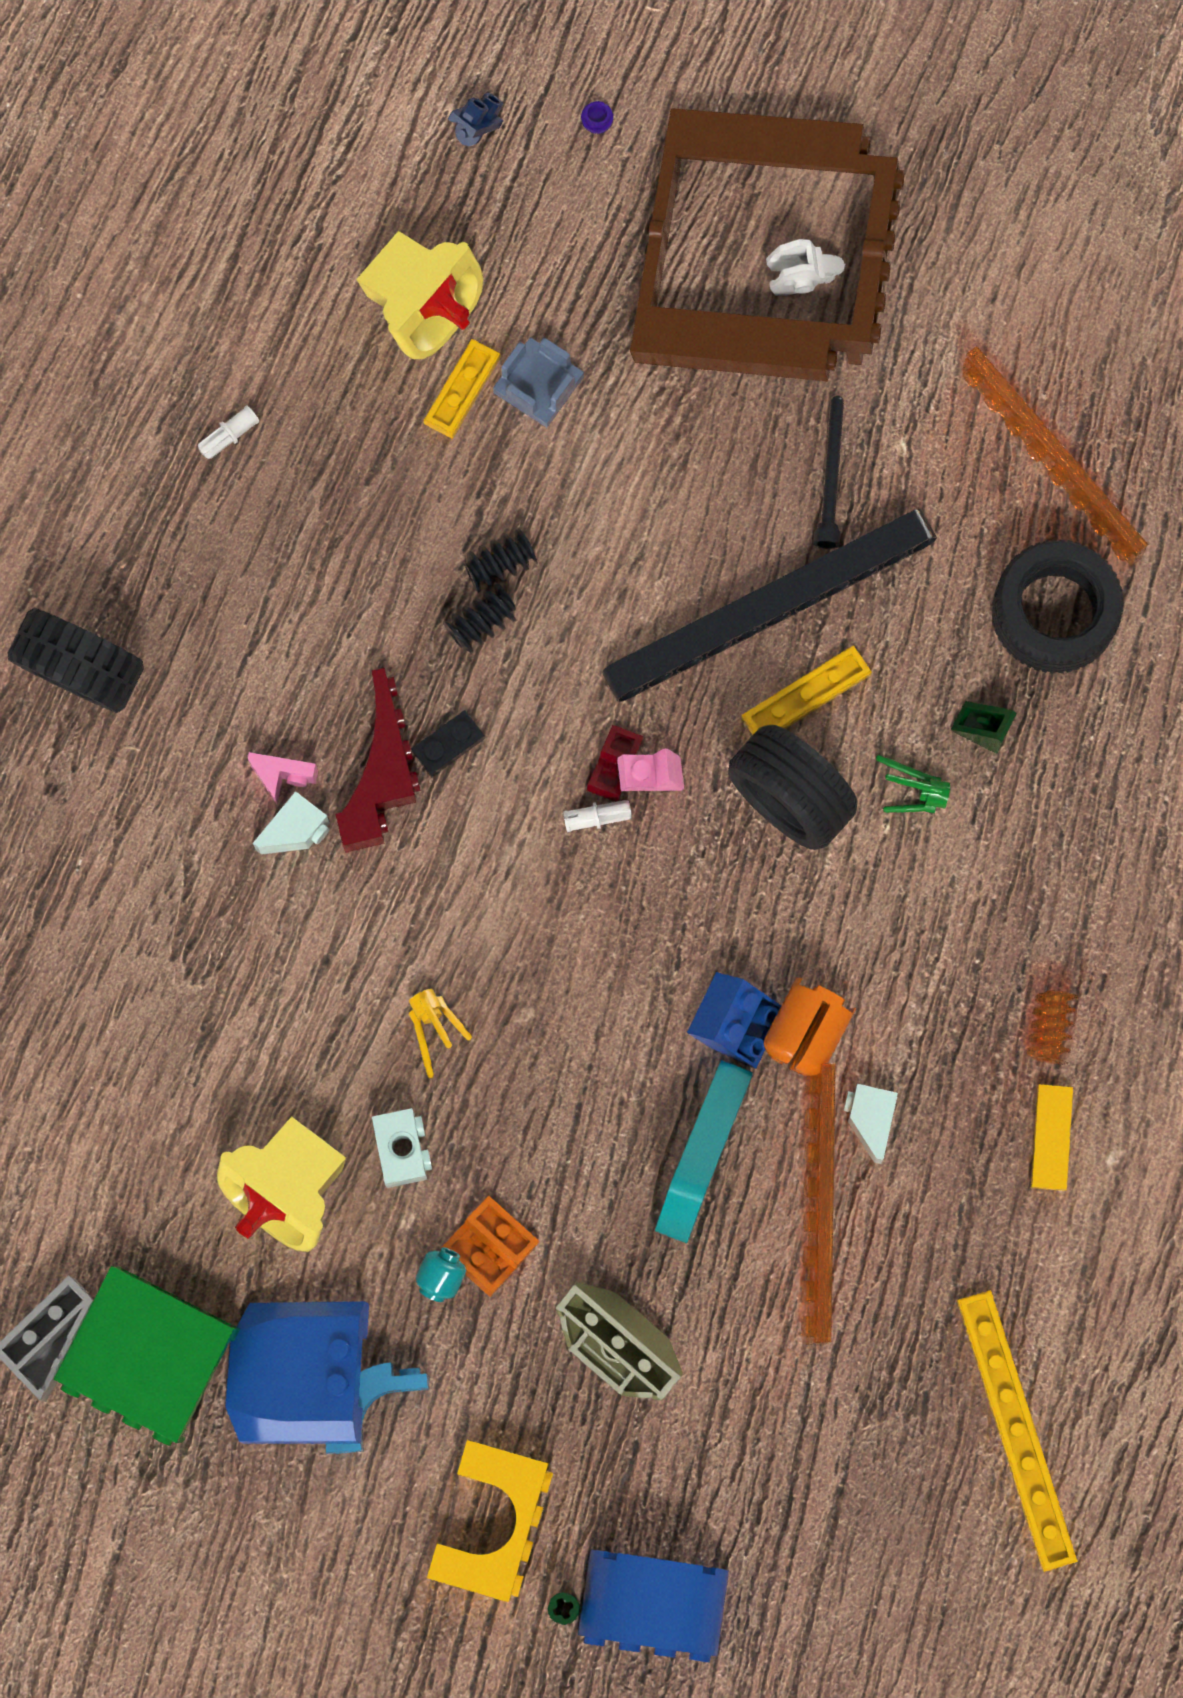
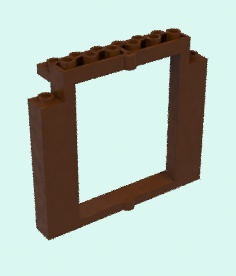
(756, 342)

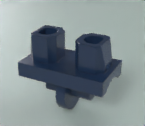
(477, 118)

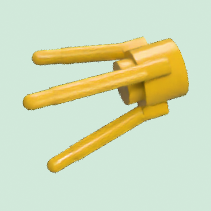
(428, 1008)

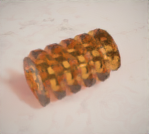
(1051, 1026)

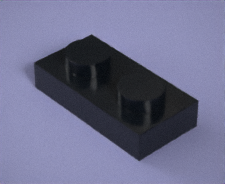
(448, 743)

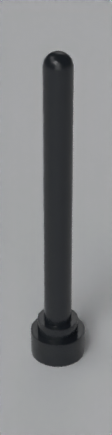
(827, 534)

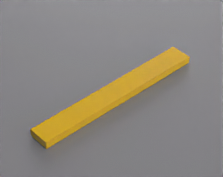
(1017, 1431)

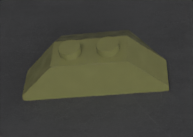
(618, 1342)

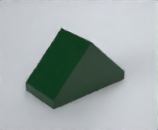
(984, 724)

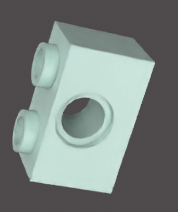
(392, 1128)

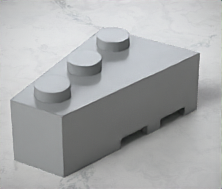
(44, 1337)

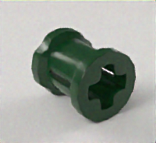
(574, 1612)

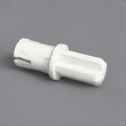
(228, 432)
(597, 815)

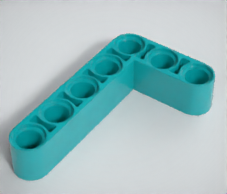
(703, 1151)

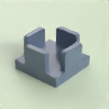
(538, 379)

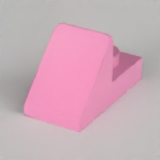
(274, 769)
(651, 772)

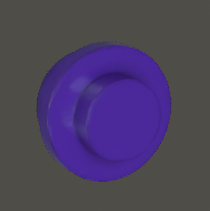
(597, 117)

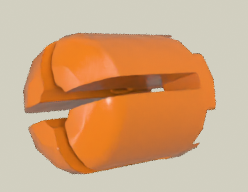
(807, 1028)

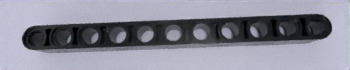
(769, 605)

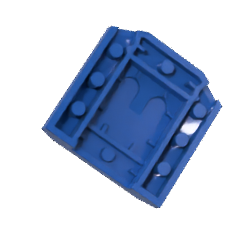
(297, 1373)

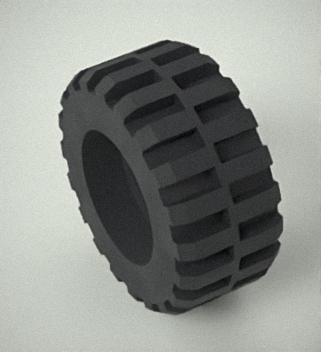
(75, 660)

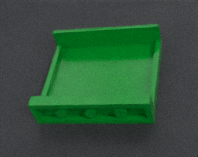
(144, 1355)

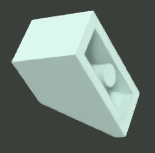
(293, 827)
(871, 1117)

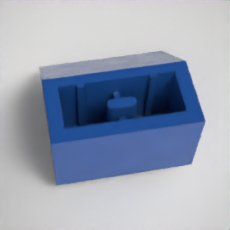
(734, 1019)

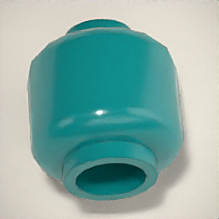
(440, 1275)

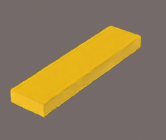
(809, 692)

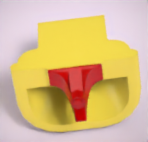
(423, 291)
(281, 1185)

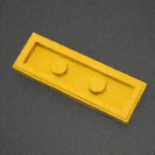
(462, 388)
(1052, 1137)

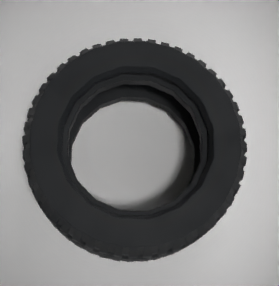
(1078, 565)
(793, 787)

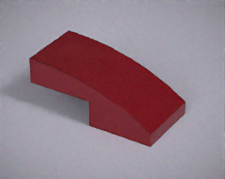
(605, 776)

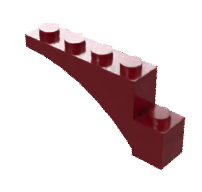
(385, 778)

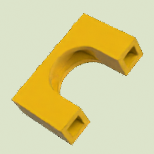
(496, 1572)

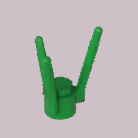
(932, 789)

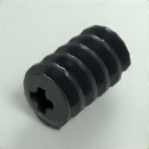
(499, 559)
(482, 619)

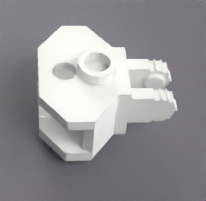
(802, 267)

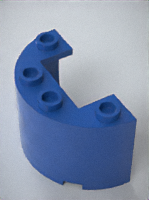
(653, 1605)

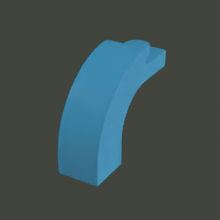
(376, 1383)

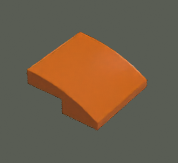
(491, 1245)

